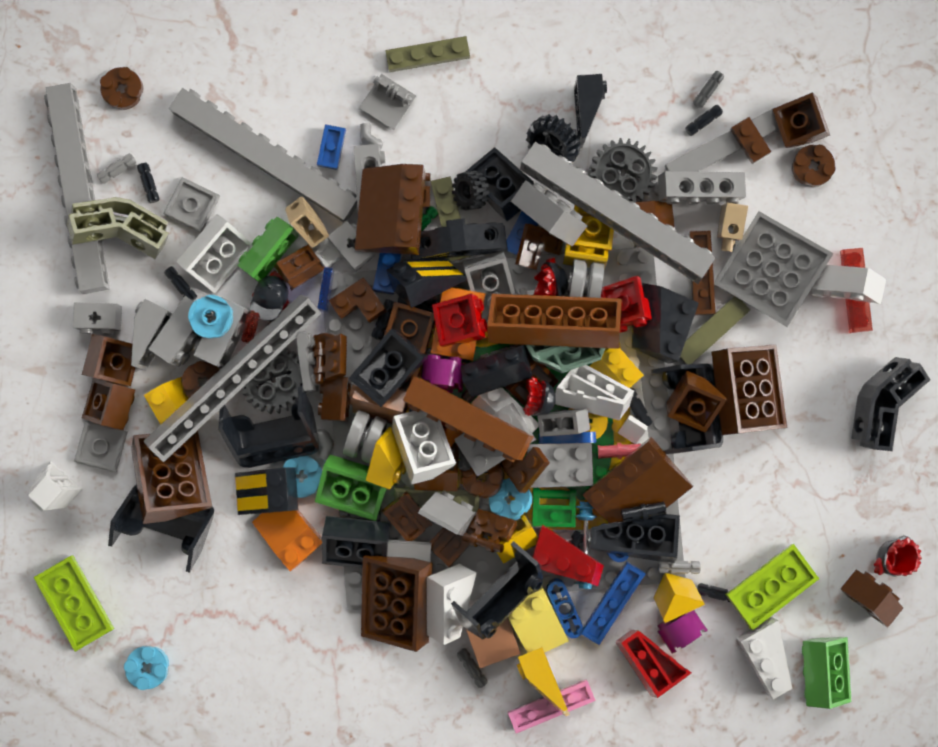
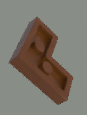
(533, 242)
(358, 296)
(526, 471)

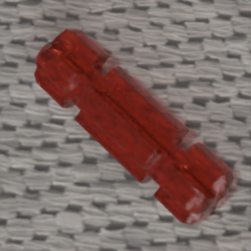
(250, 326)

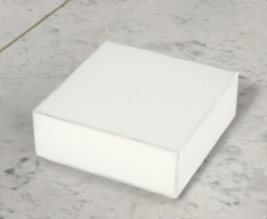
(328, 254)
(632, 429)

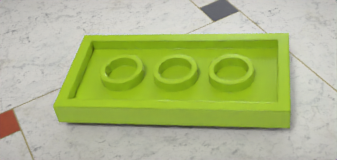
(772, 586)
(74, 603)

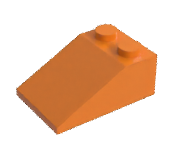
(462, 349)
(288, 536)

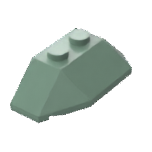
(564, 357)

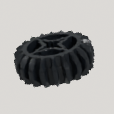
(555, 135)

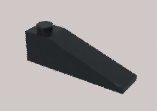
(648, 539)

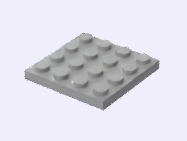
(773, 268)

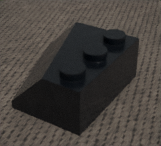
(669, 326)

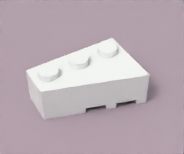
(849, 283)
(595, 391)
(53, 489)
(443, 589)
(767, 657)

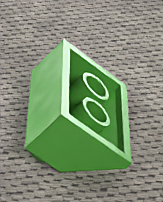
(268, 248)
(345, 488)
(826, 672)

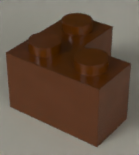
(874, 598)

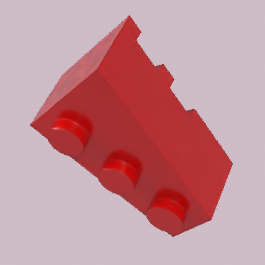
(564, 559)
(650, 663)

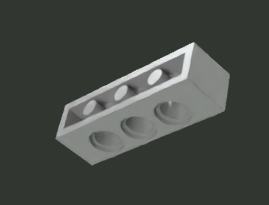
(366, 156)
(732, 182)

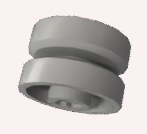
(582, 284)
(362, 436)

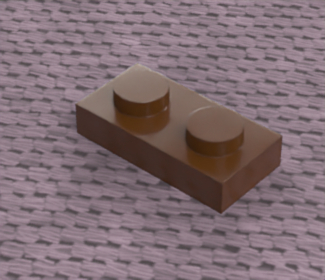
(750, 140)

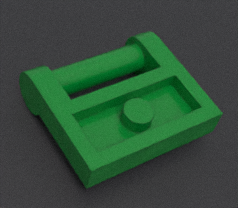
(554, 514)

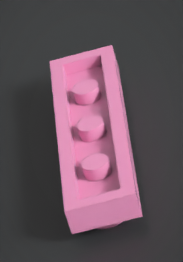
(542, 710)

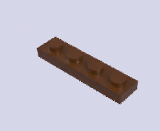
(704, 290)

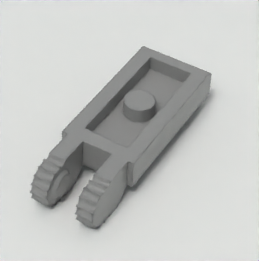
(307, 361)

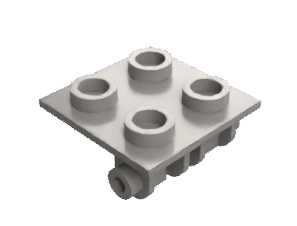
(387, 101)

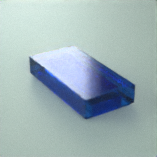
(325, 291)

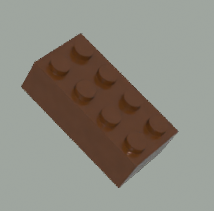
(415, 326)

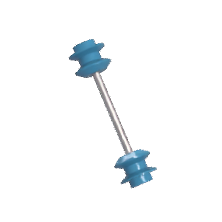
(585, 514)

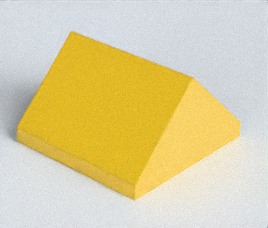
(586, 254)
(676, 596)

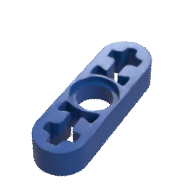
(585, 437)
(564, 592)

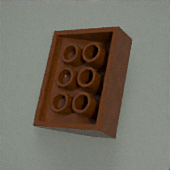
(391, 209)
(752, 389)
(639, 478)
(171, 486)
(395, 601)

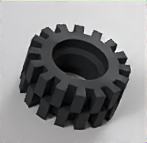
(462, 186)

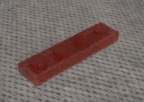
(857, 311)

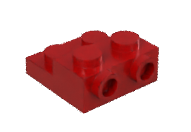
(634, 307)
(460, 320)

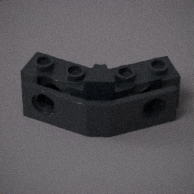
(461, 240)
(880, 402)

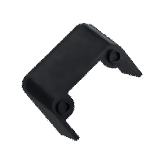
(690, 438)
(271, 440)
(189, 528)
(502, 596)

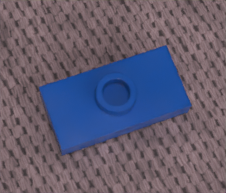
(515, 235)

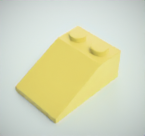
(537, 623)

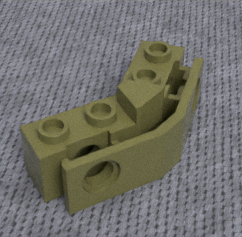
(96, 221)

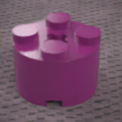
(443, 372)
(681, 630)

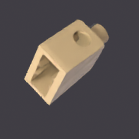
(301, 216)
(735, 216)

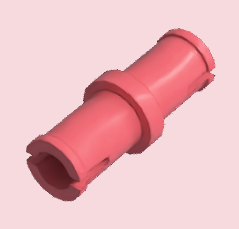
(616, 451)

